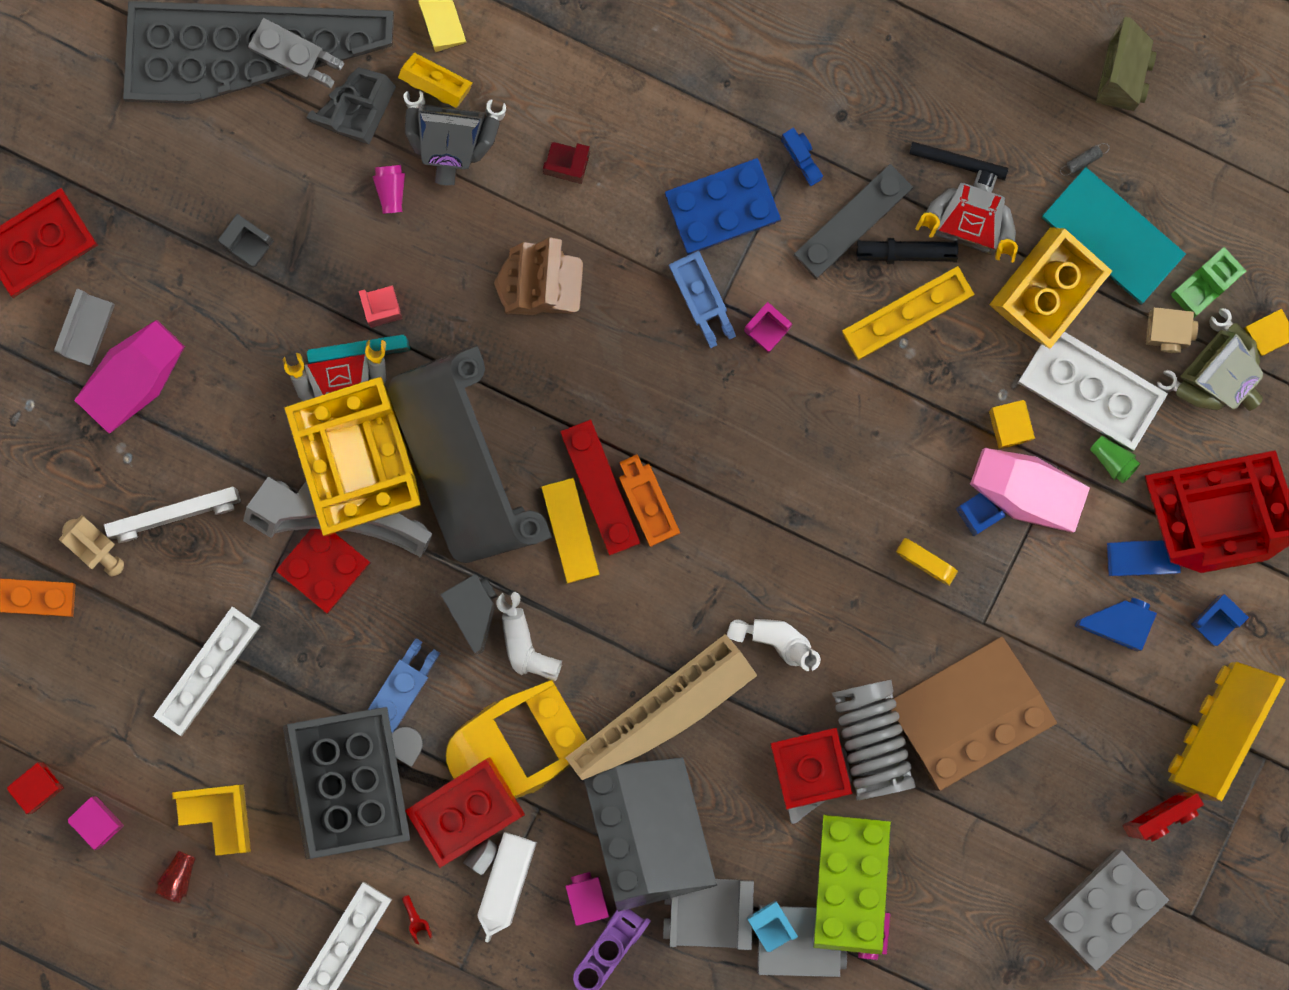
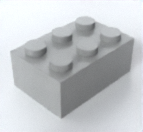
(1106, 909)

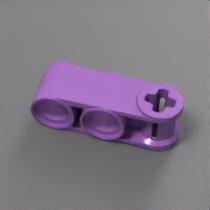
(622, 935)

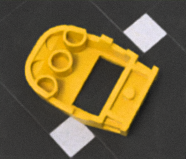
(483, 739)

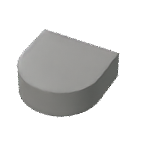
(407, 745)
(481, 856)

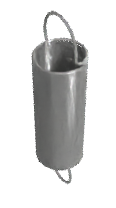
(1085, 159)

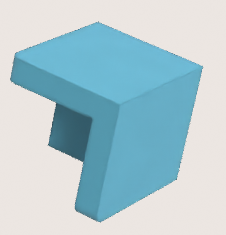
(772, 926)

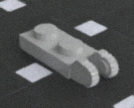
(292, 52)

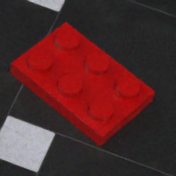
(41, 242)
(465, 812)
(1154, 822)

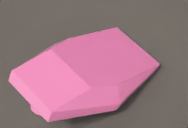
(1030, 489)

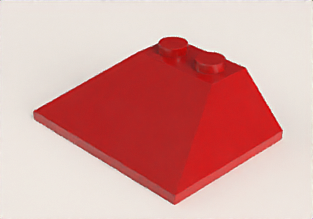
(1222, 512)

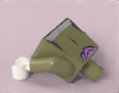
(1223, 371)

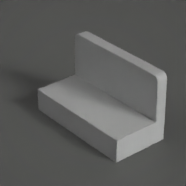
(84, 328)

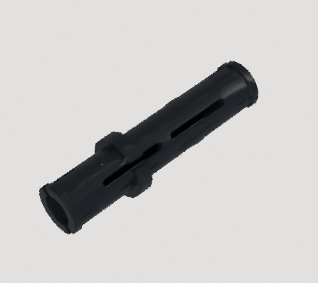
(906, 251)

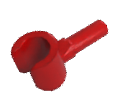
(416, 923)

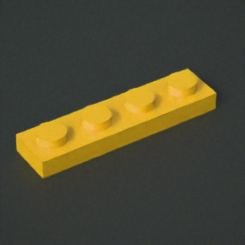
(908, 313)

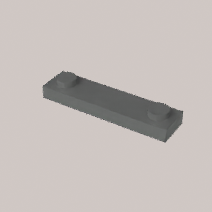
(853, 221)

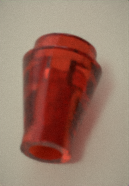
(176, 878)

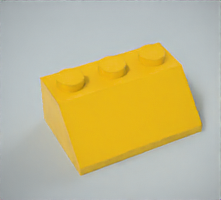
(1051, 287)

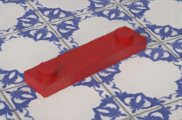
(600, 487)

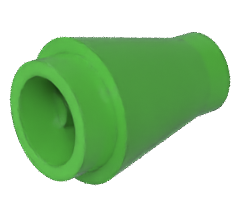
(1115, 459)

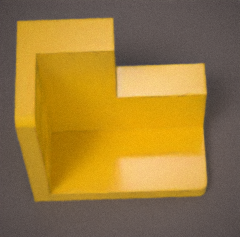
(223, 808)

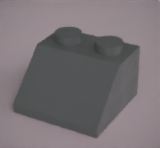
(472, 609)

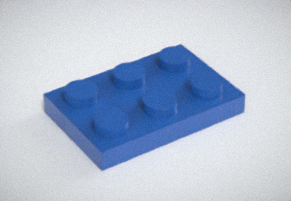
(722, 206)

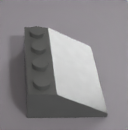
(346, 783)
(649, 832)

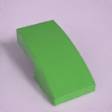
(1208, 282)

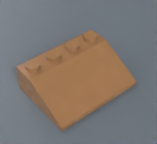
(972, 713)

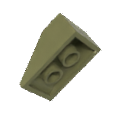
(1126, 67)

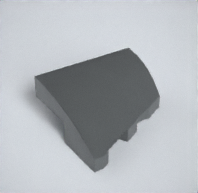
(356, 105)

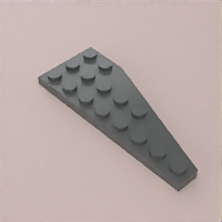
(203, 52)

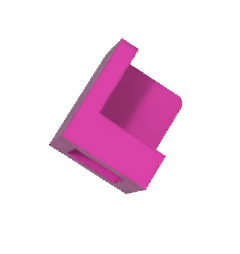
(768, 327)
(95, 823)

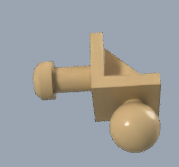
(90, 545)

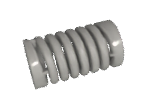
(874, 740)

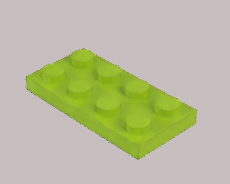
(852, 884)

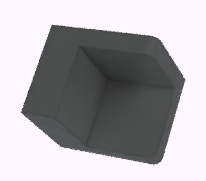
(245, 240)

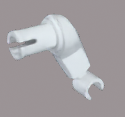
(787, 641)
(519, 644)

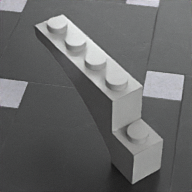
(279, 509)

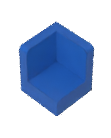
(979, 513)
(1219, 620)

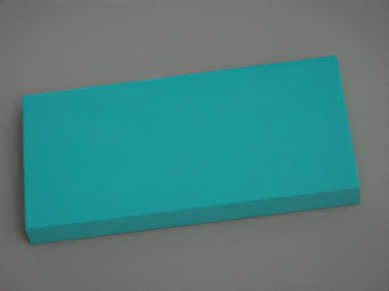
(1115, 234)

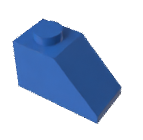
(1121, 623)

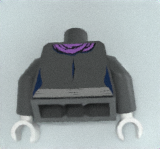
(449, 135)

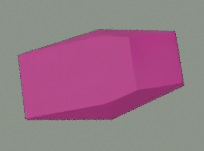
(130, 376)

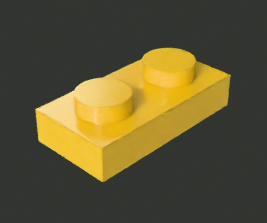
(435, 80)

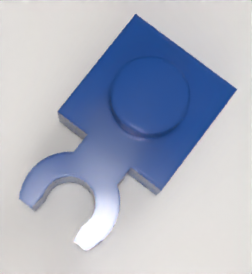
(798, 148)

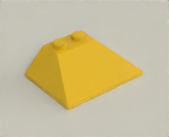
(353, 456)

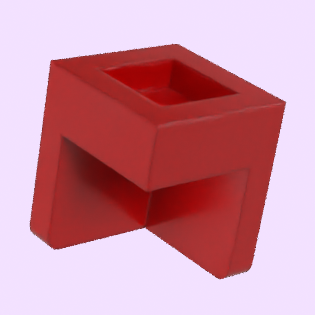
(35, 788)

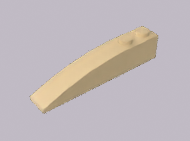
(666, 709)

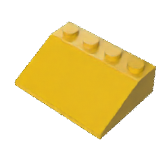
(1225, 730)

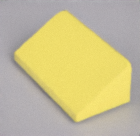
(442, 23)

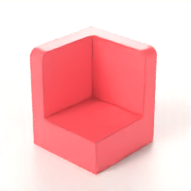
(380, 306)

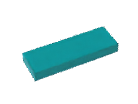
(394, 345)

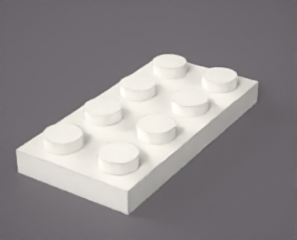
(1094, 390)

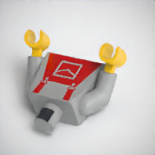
(973, 217)
(336, 374)

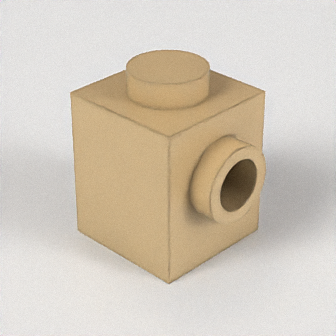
(1171, 329)

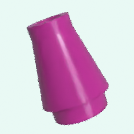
(390, 187)

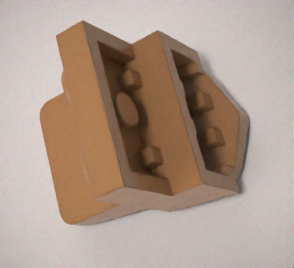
(540, 279)

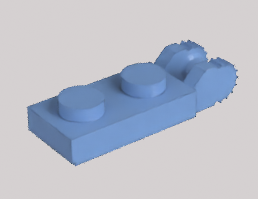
(701, 295)
(403, 685)

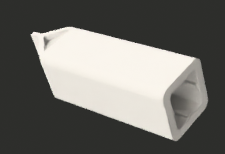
(505, 883)

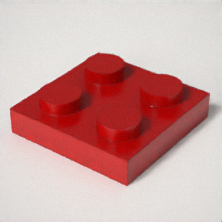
(323, 568)
(811, 768)

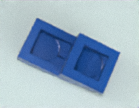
(1139, 559)

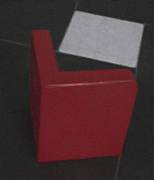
(567, 162)

